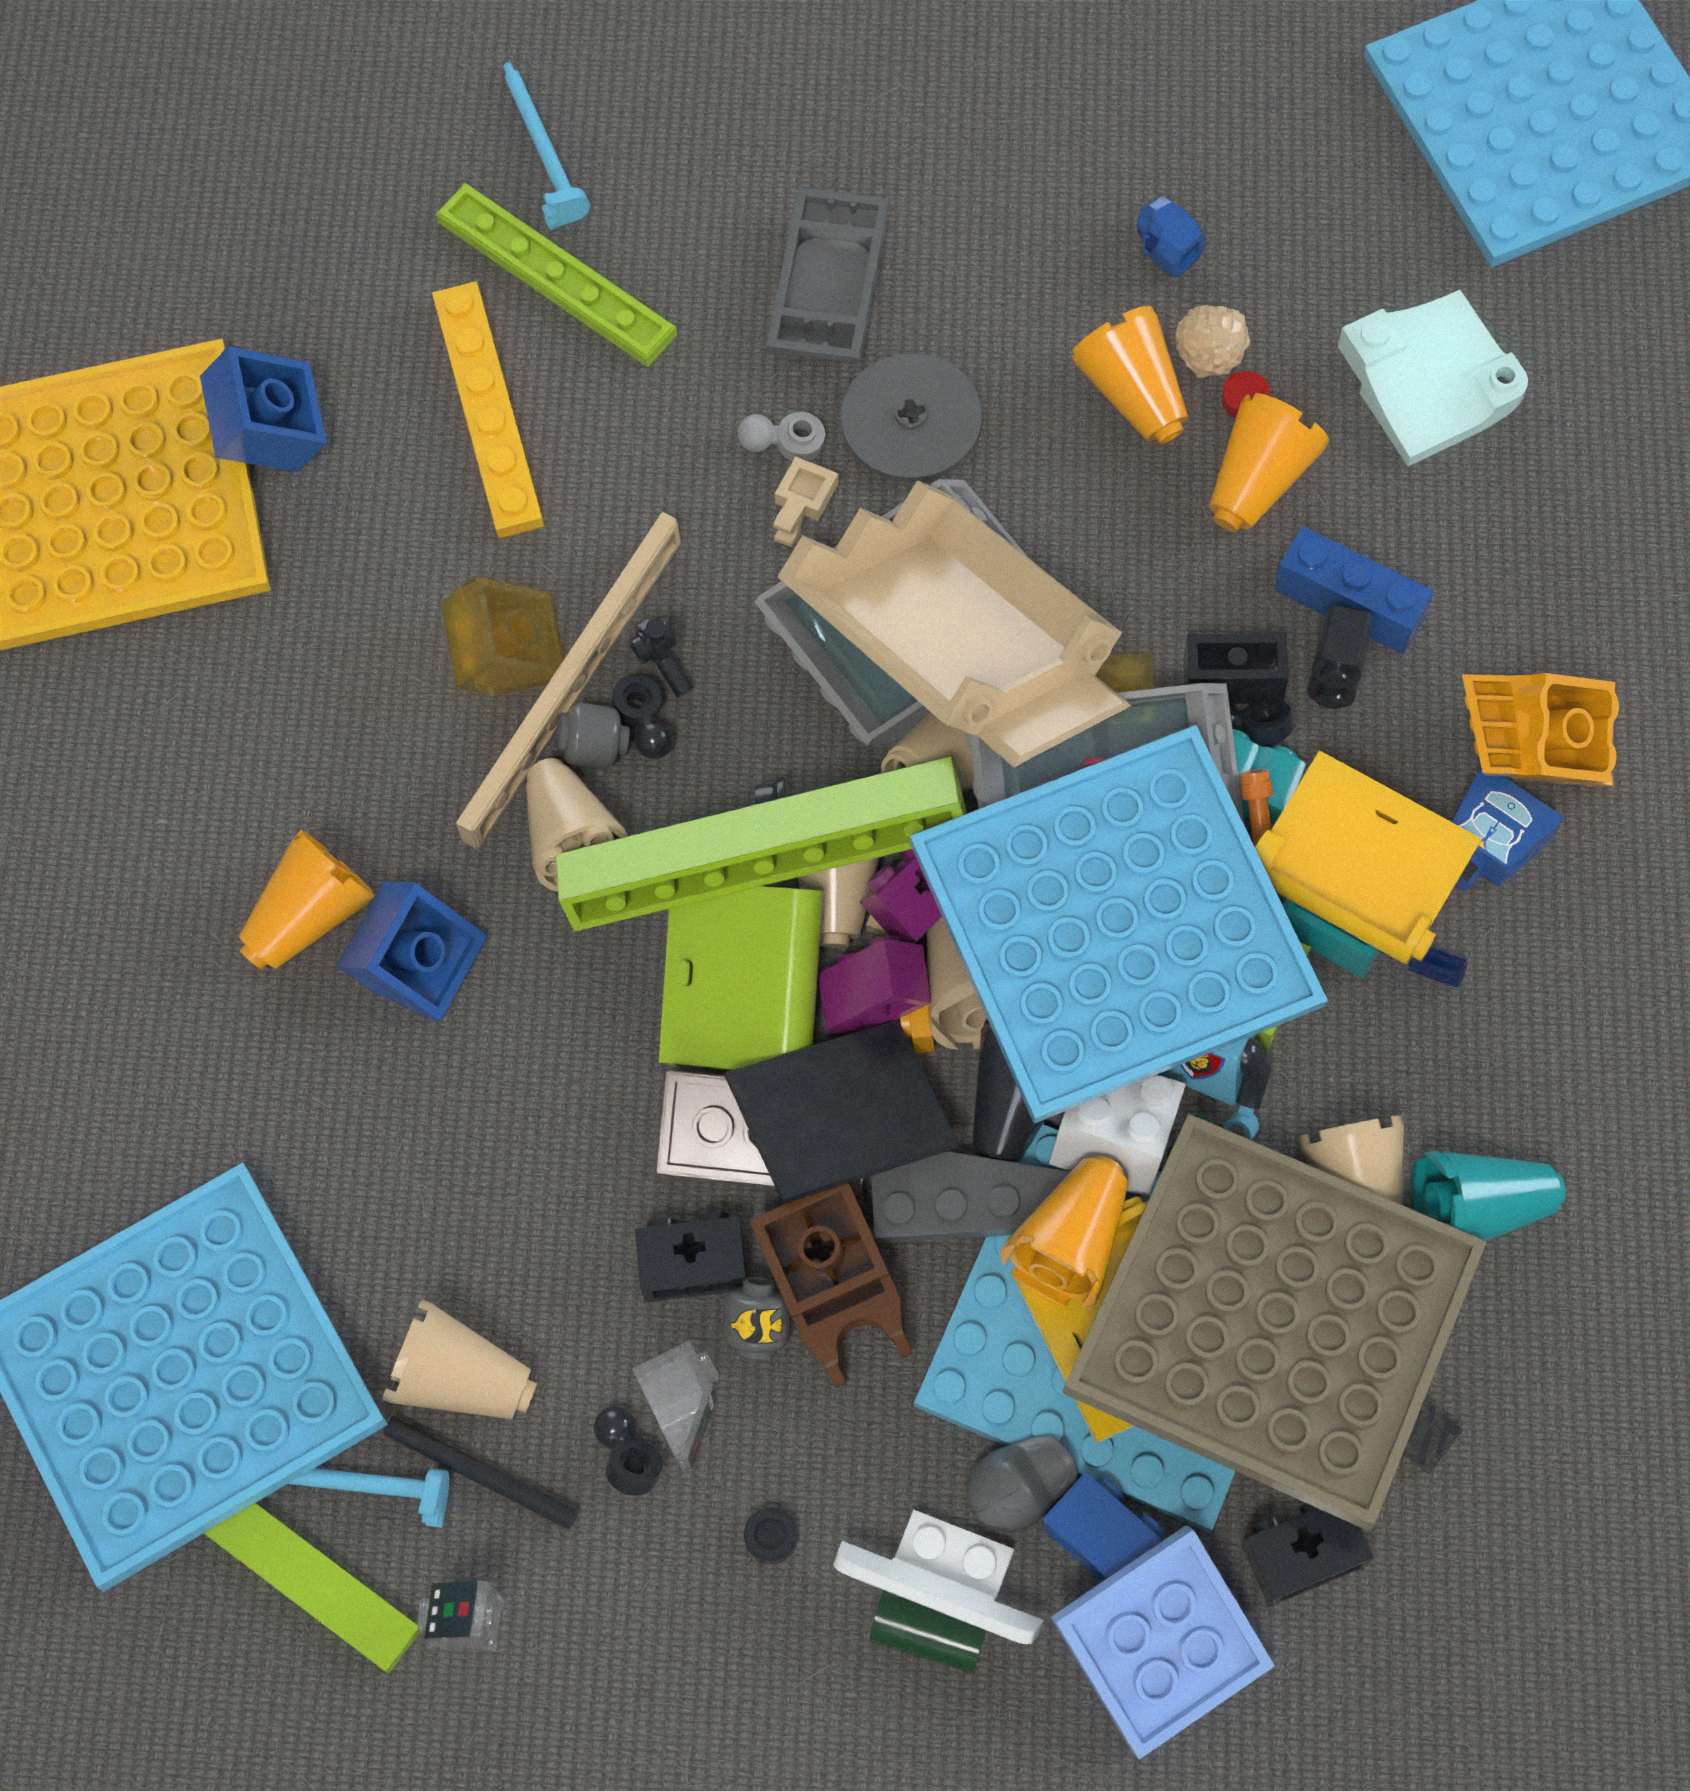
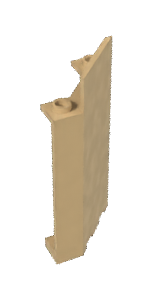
(963, 623)

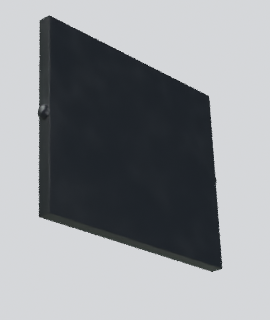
(840, 1111)

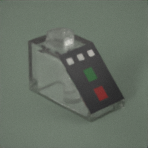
(680, 1397)
(462, 1616)

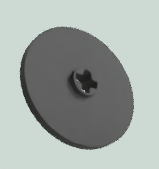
(883, 437)

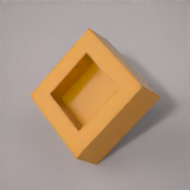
(917, 1026)

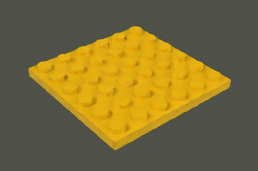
(119, 499)

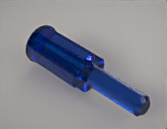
(1440, 967)

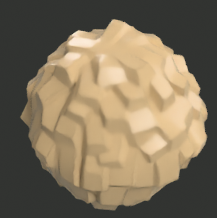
(1212, 340)

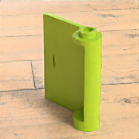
(749, 979)

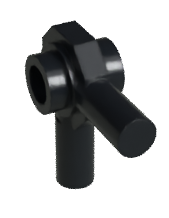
(653, 643)

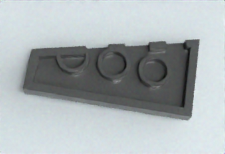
(957, 1198)

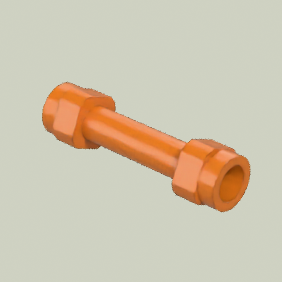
(1255, 788)

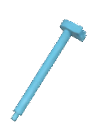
(566, 203)
(431, 1491)

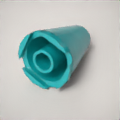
(1484, 1192)

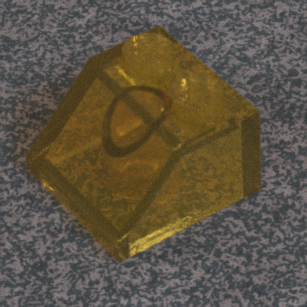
(501, 637)

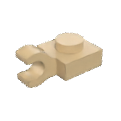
(802, 493)

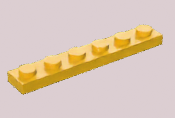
(488, 410)

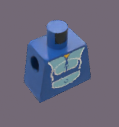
(1511, 828)

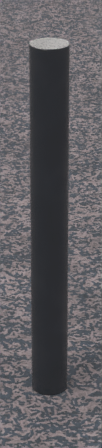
(481, 1472)

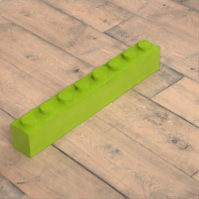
(756, 844)

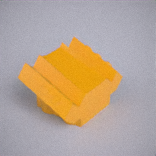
(1544, 727)

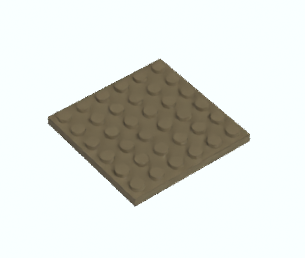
(1277, 1321)

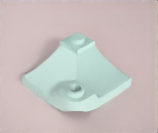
(1431, 374)

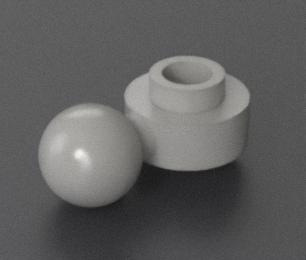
(758, 433)

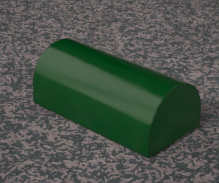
(926, 1633)

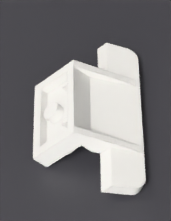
(947, 1573)

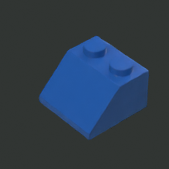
(412, 949)

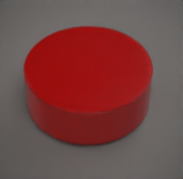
(1238, 386)

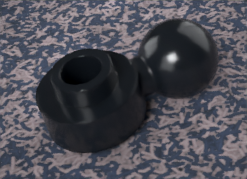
(1264, 721)
(653, 737)
(615, 1430)

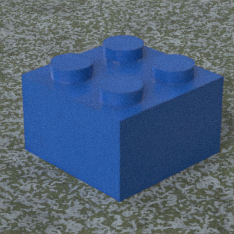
(262, 409)

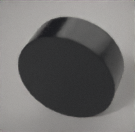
(771, 1535)

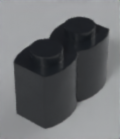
(1340, 657)

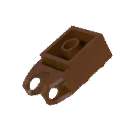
(833, 1294)

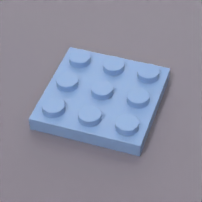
(1162, 1641)

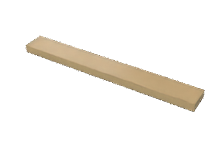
(569, 681)

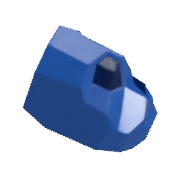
(1170, 236)

